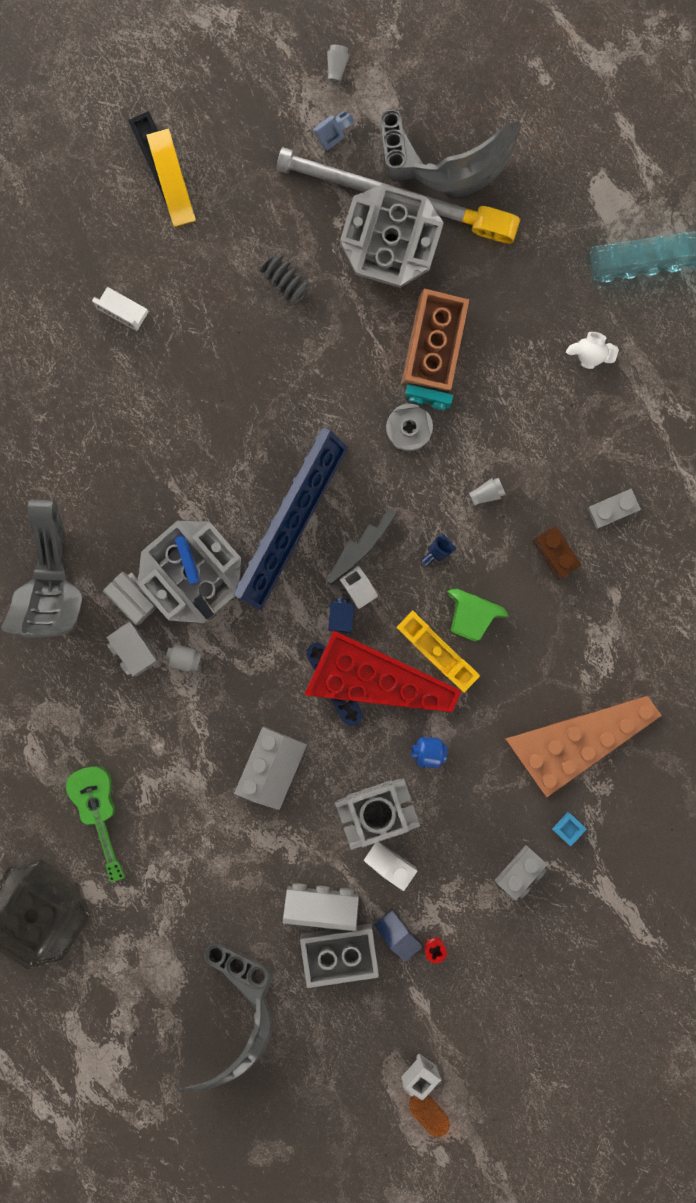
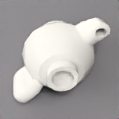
(593, 350)

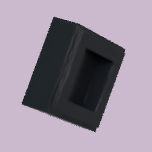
(204, 607)

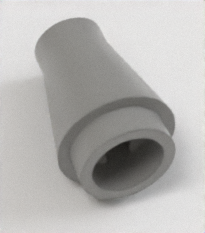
(337, 61)
(487, 492)

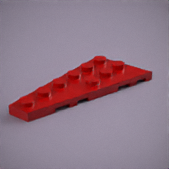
(368, 676)

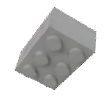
(339, 956)

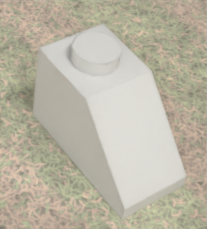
(390, 865)

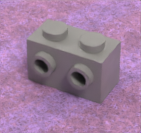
(521, 873)

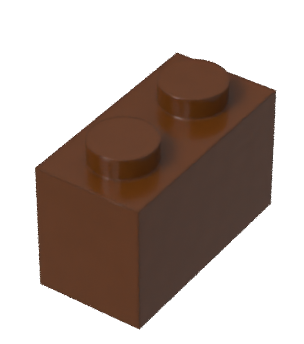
(556, 553)

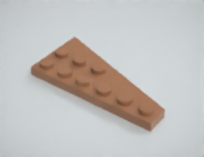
(569, 747)

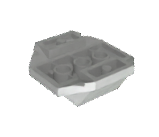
(395, 212)
(165, 579)

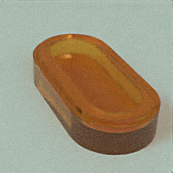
(429, 1115)

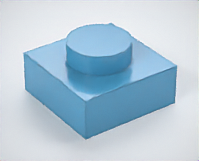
(569, 829)

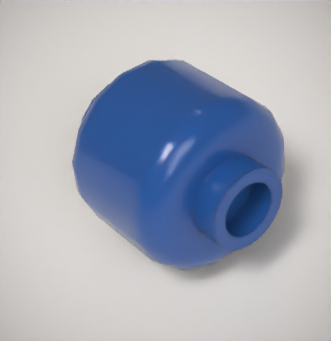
(429, 752)

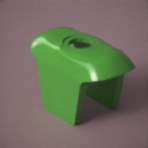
(473, 614)

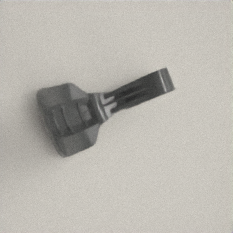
(455, 175)
(47, 602)
(255, 994)

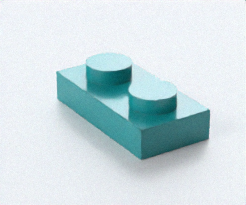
(420, 395)

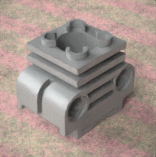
(365, 833)

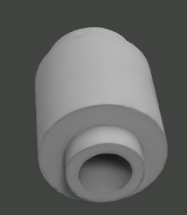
(183, 658)

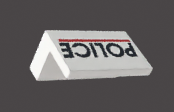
(121, 308)

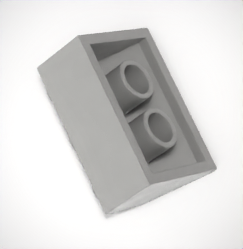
(270, 768)
(321, 907)

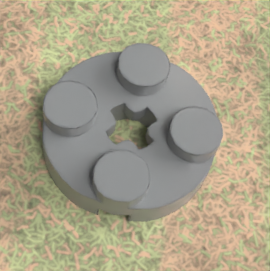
(416, 416)

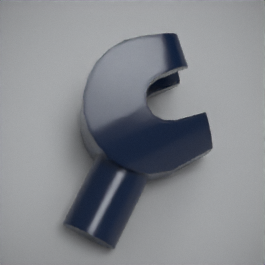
(438, 550)

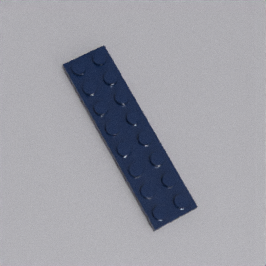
(291, 519)

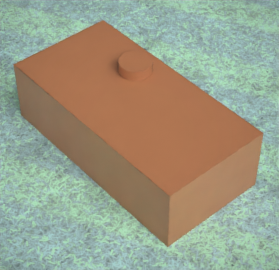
(435, 341)

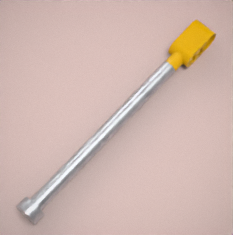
(486, 221)

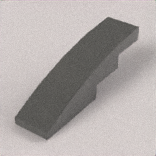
(356, 552)

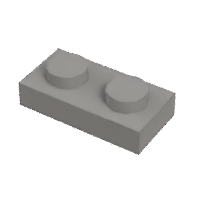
(614, 508)

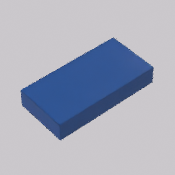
(187, 560)

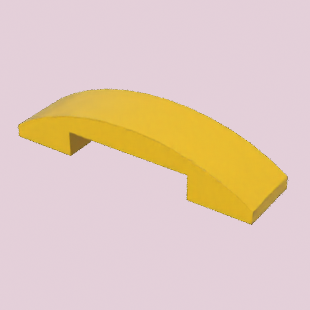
(171, 177)
(437, 651)

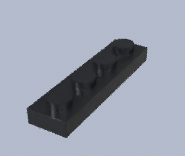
(141, 127)

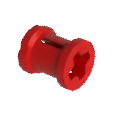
(437, 957)

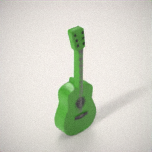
(91, 793)

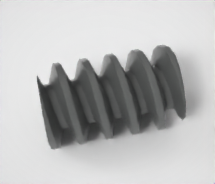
(285, 278)

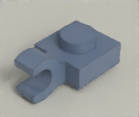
(330, 130)

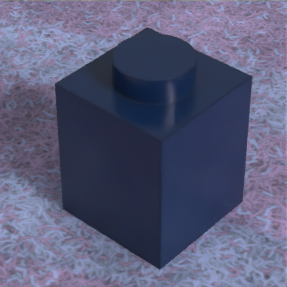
(341, 615)

